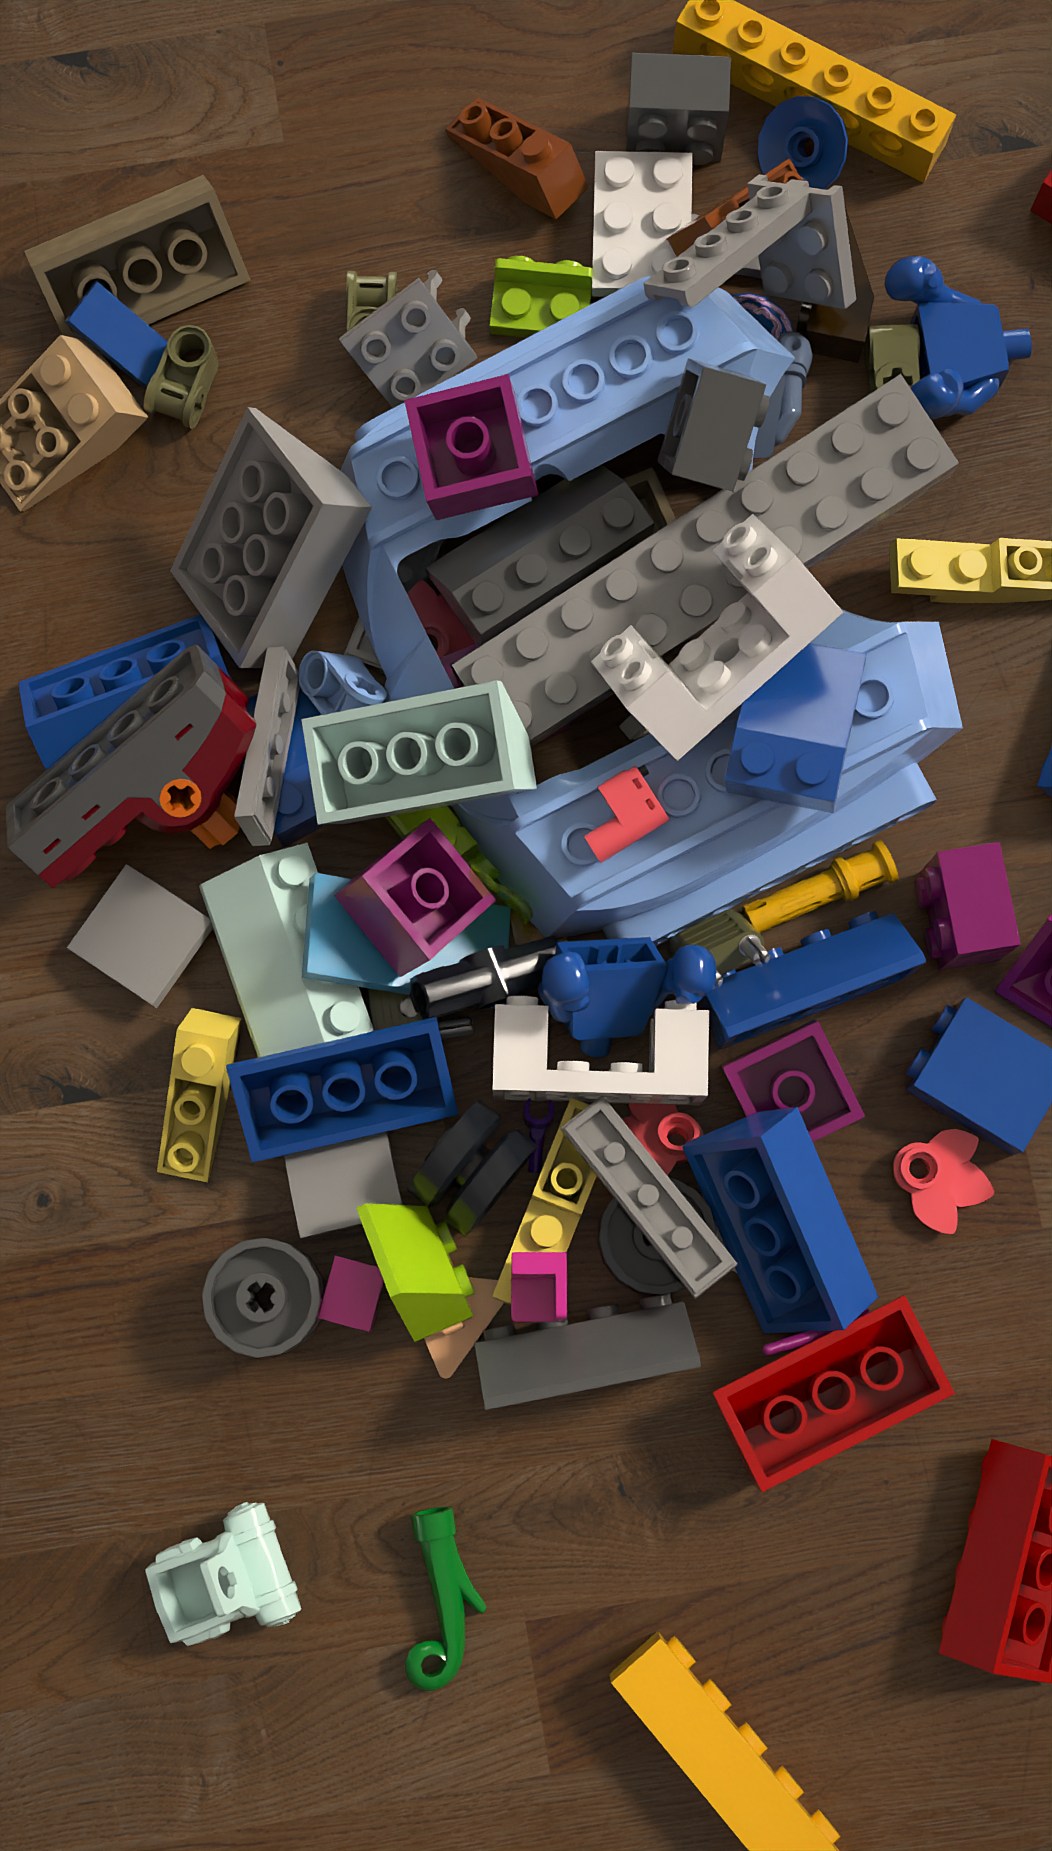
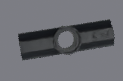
(481, 978)

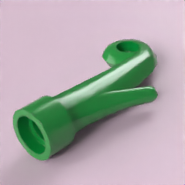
(449, 1586)

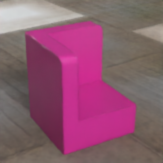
(539, 1287)
(352, 1294)

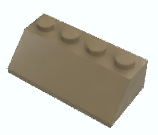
(146, 255)

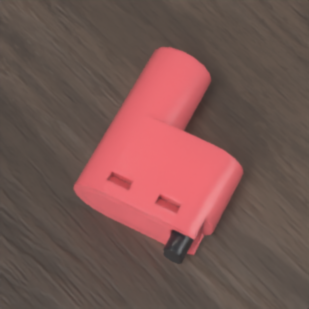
(635, 813)

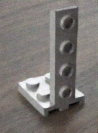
(794, 233)

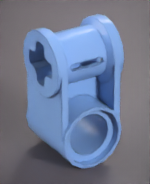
(338, 682)

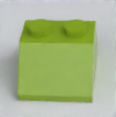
(417, 1266)

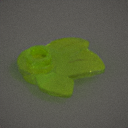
(487, 874)

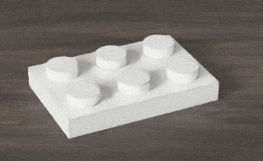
(636, 207)

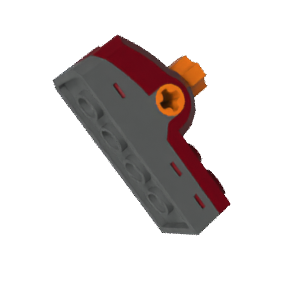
(151, 760)

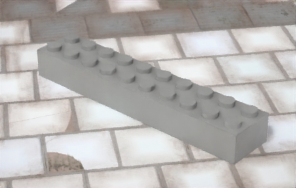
(676, 587)

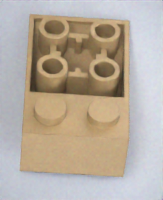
(62, 420)

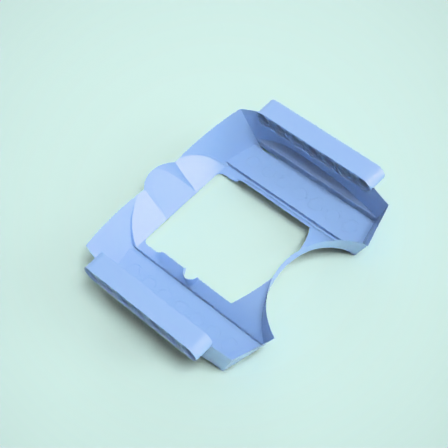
(718, 845)

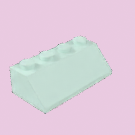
(417, 754)
(261, 934)

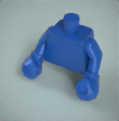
(960, 340)
(616, 984)

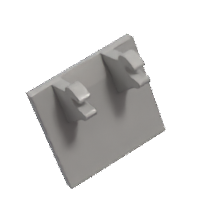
(410, 342)

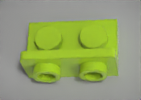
(536, 294)

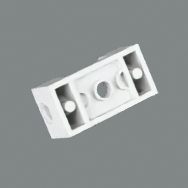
(734, 655)
(675, 1060)

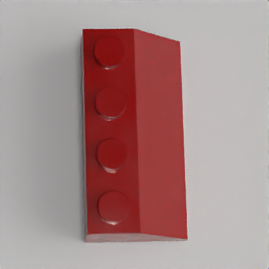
(832, 1394)
(1005, 1574)

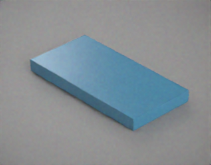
(343, 954)

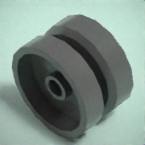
(233, 1293)

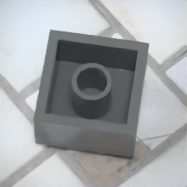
(678, 105)
(713, 425)

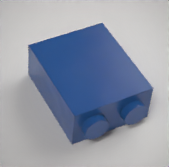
(984, 1075)

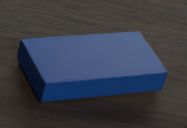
(118, 334)

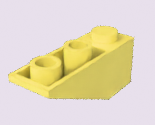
(197, 1093)

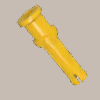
(841, 880)

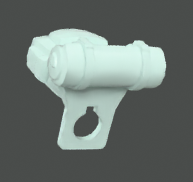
(216, 1582)

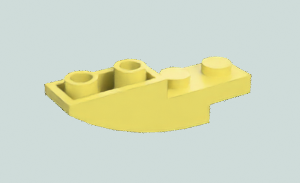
(972, 572)
(554, 1203)

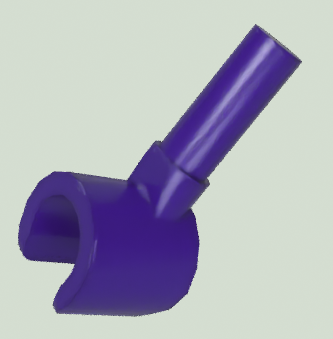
(537, 1133)

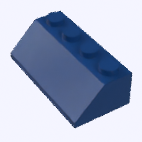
(78, 696)
(812, 978)
(342, 1089)
(782, 1223)

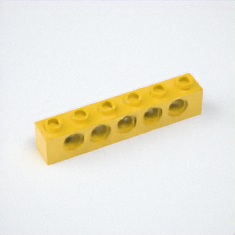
(783, 64)

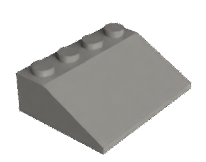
(268, 540)

